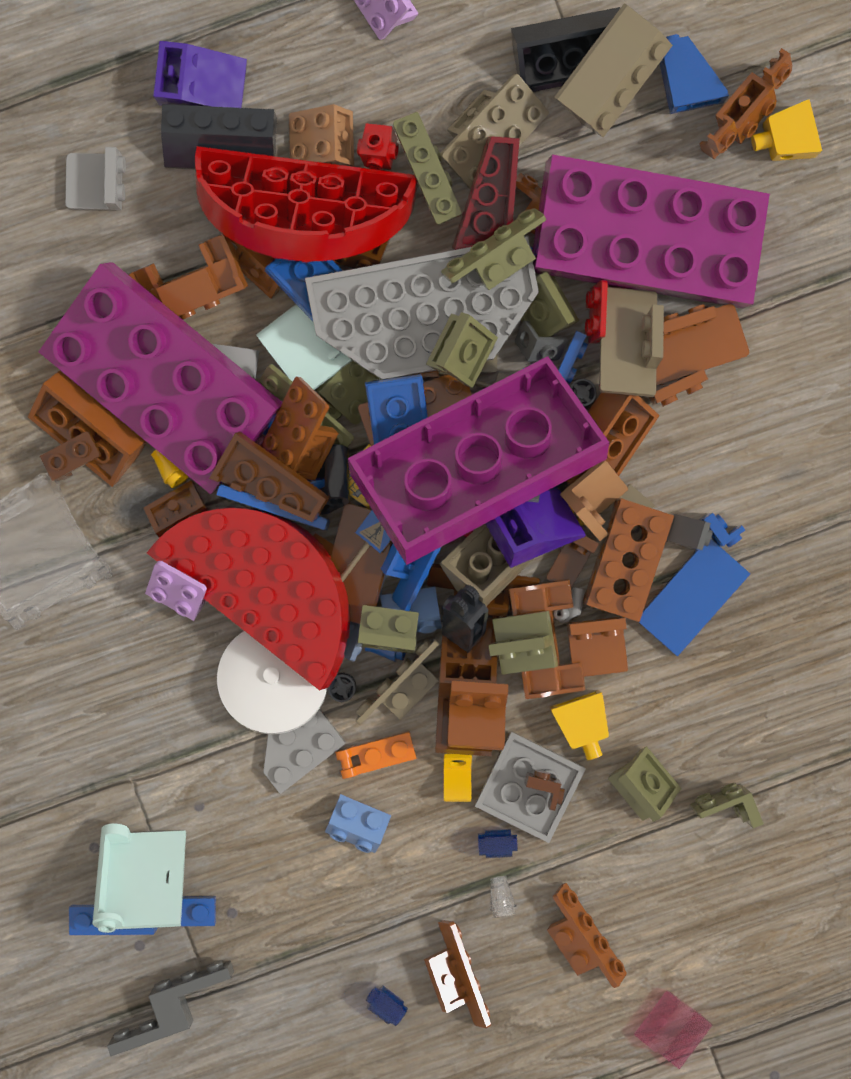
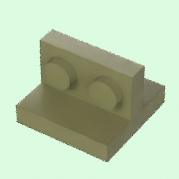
(550, 309)
(462, 349)
(388, 629)
(524, 642)
(645, 785)

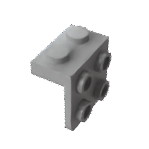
(95, 180)

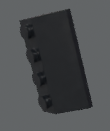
(553, 49)
(217, 128)

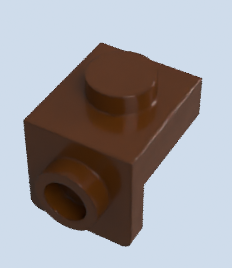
(541, 781)

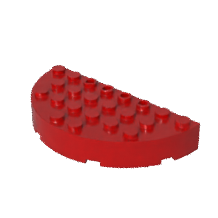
(301, 205)
(268, 582)

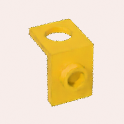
(457, 778)

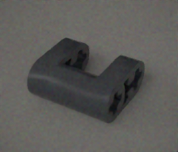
(336, 478)

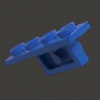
(411, 575)

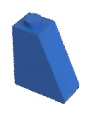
(689, 78)

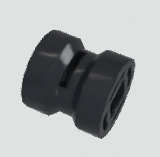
(585, 391)
(342, 687)

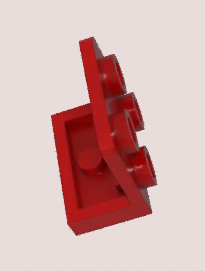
(597, 302)

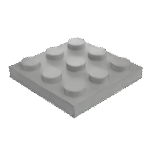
(523, 807)

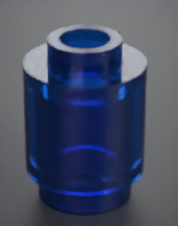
(497, 843)
(386, 1005)

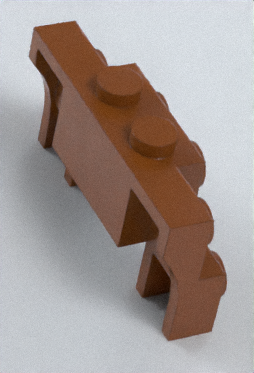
(200, 287)

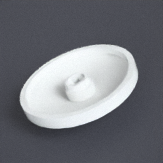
(263, 689)

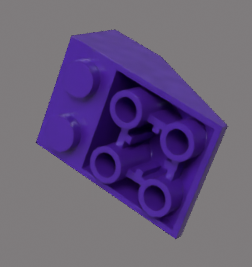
(198, 76)
(535, 528)

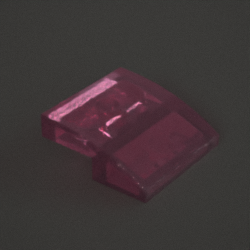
(673, 1029)

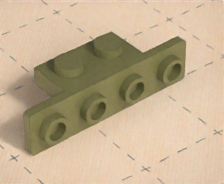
(426, 166)
(498, 255)
(279, 384)

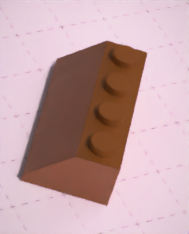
(68, 411)
(624, 423)

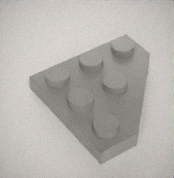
(299, 751)

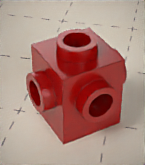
(378, 146)

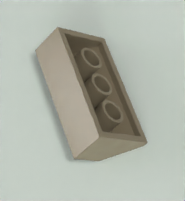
(613, 70)
(481, 565)

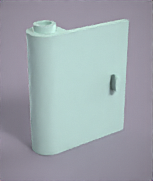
(299, 351)
(133, 879)

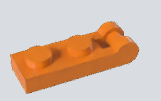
(377, 754)

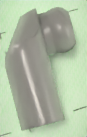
(566, 615)

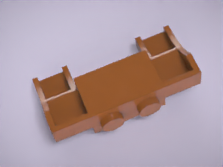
(748, 106)
(564, 677)

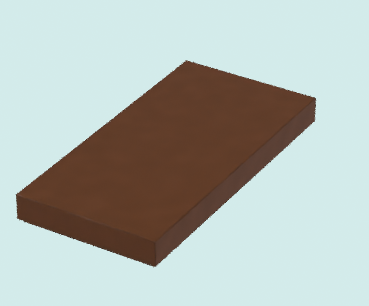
(366, 577)

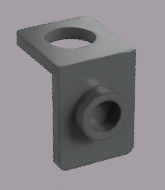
(539, 346)

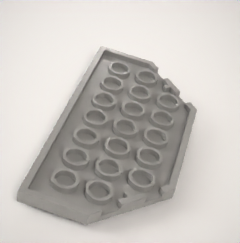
(396, 310)

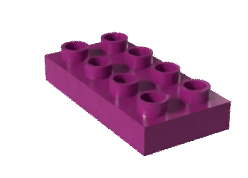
(650, 231)
(157, 374)
(477, 459)

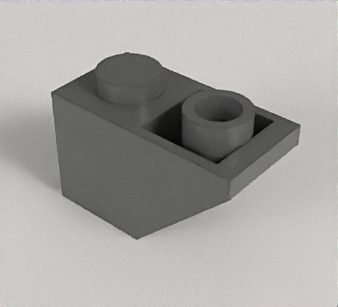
(689, 532)

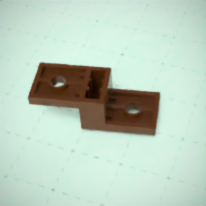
(467, 667)

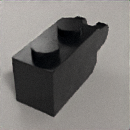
(464, 618)

